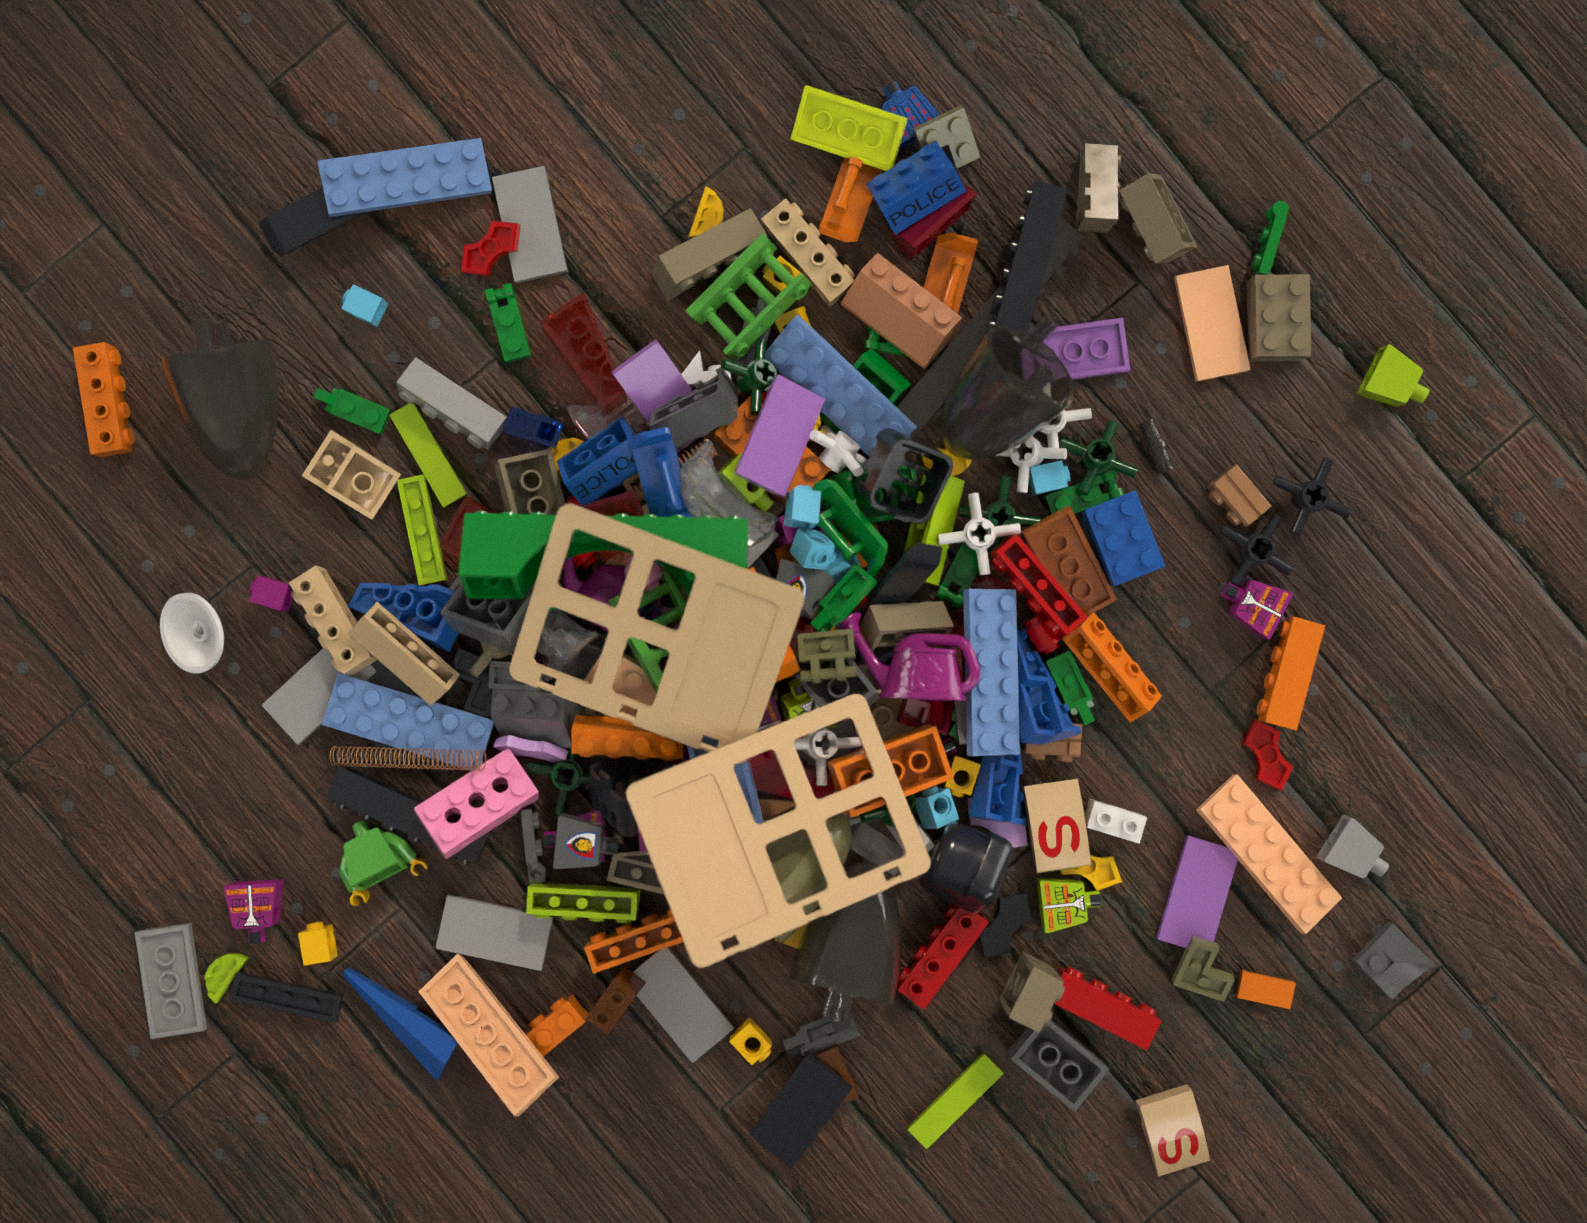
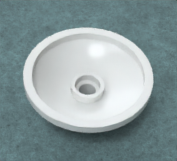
(191, 632)

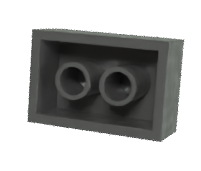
(1058, 1063)

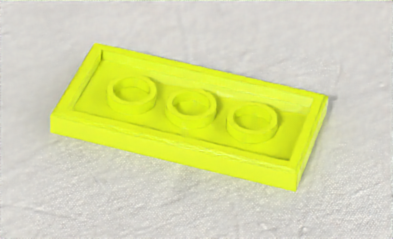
(848, 128)

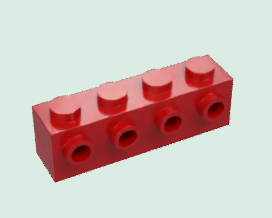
(1037, 585)
(940, 955)
(1107, 1009)

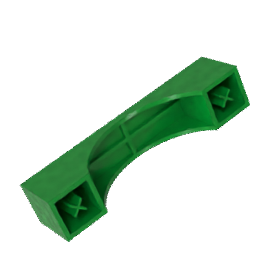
(507, 549)

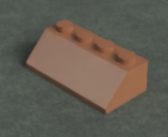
(901, 311)

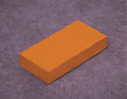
(1265, 989)

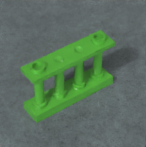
(724, 289)
(651, 658)

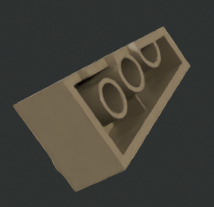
(705, 254)

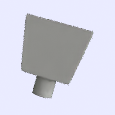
(1353, 849)

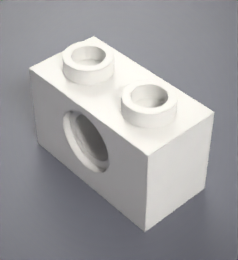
(1114, 820)

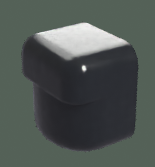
(967, 866)

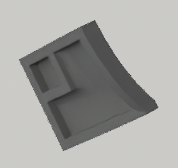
(1391, 961)

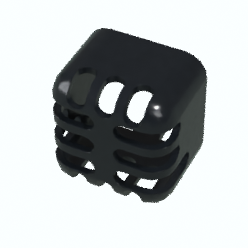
(882, 471)
(605, 776)

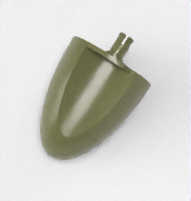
(798, 866)

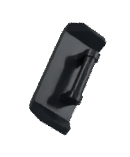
(301, 223)
(906, 576)

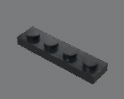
(286, 997)

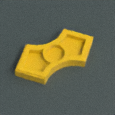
(1100, 873)

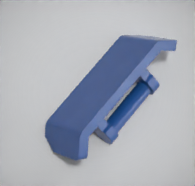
(659, 472)

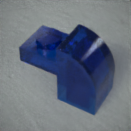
(533, 428)

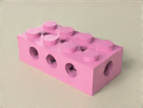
(476, 821)

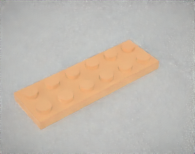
(1269, 854)
(488, 1035)

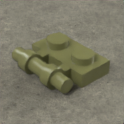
(827, 646)

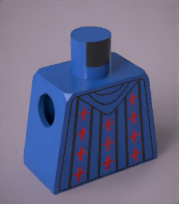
(910, 105)

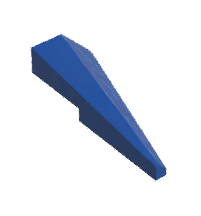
(1040, 710)
(998, 790)
(421, 1035)

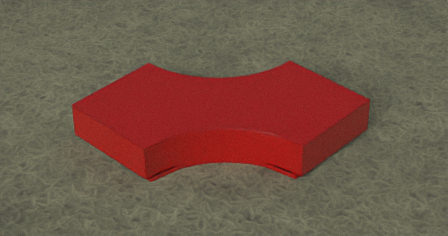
(499, 240)
(1271, 765)

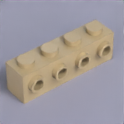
(808, 252)
(332, 619)
(404, 653)

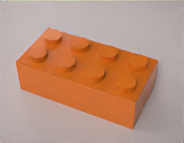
(735, 436)
(916, 759)

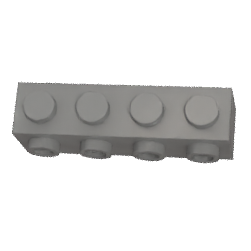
(451, 404)

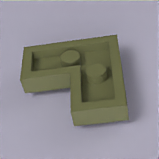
(954, 132)
(1196, 973)

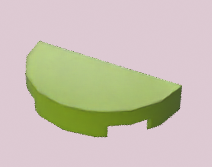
(222, 974)

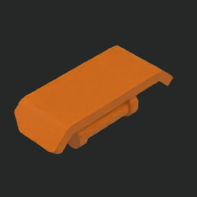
(849, 201)
(950, 268)

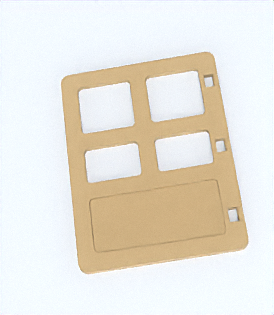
(718, 659)
(716, 855)

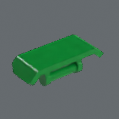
(852, 524)

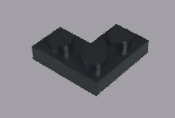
(480, 696)

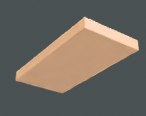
(1212, 323)

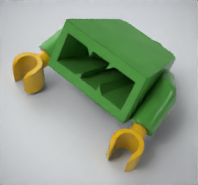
(373, 858)

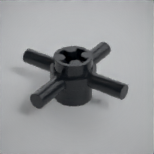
(1302, 500)
(1266, 547)

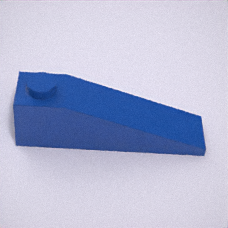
(413, 606)

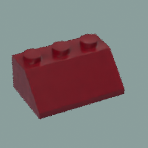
(925, 231)

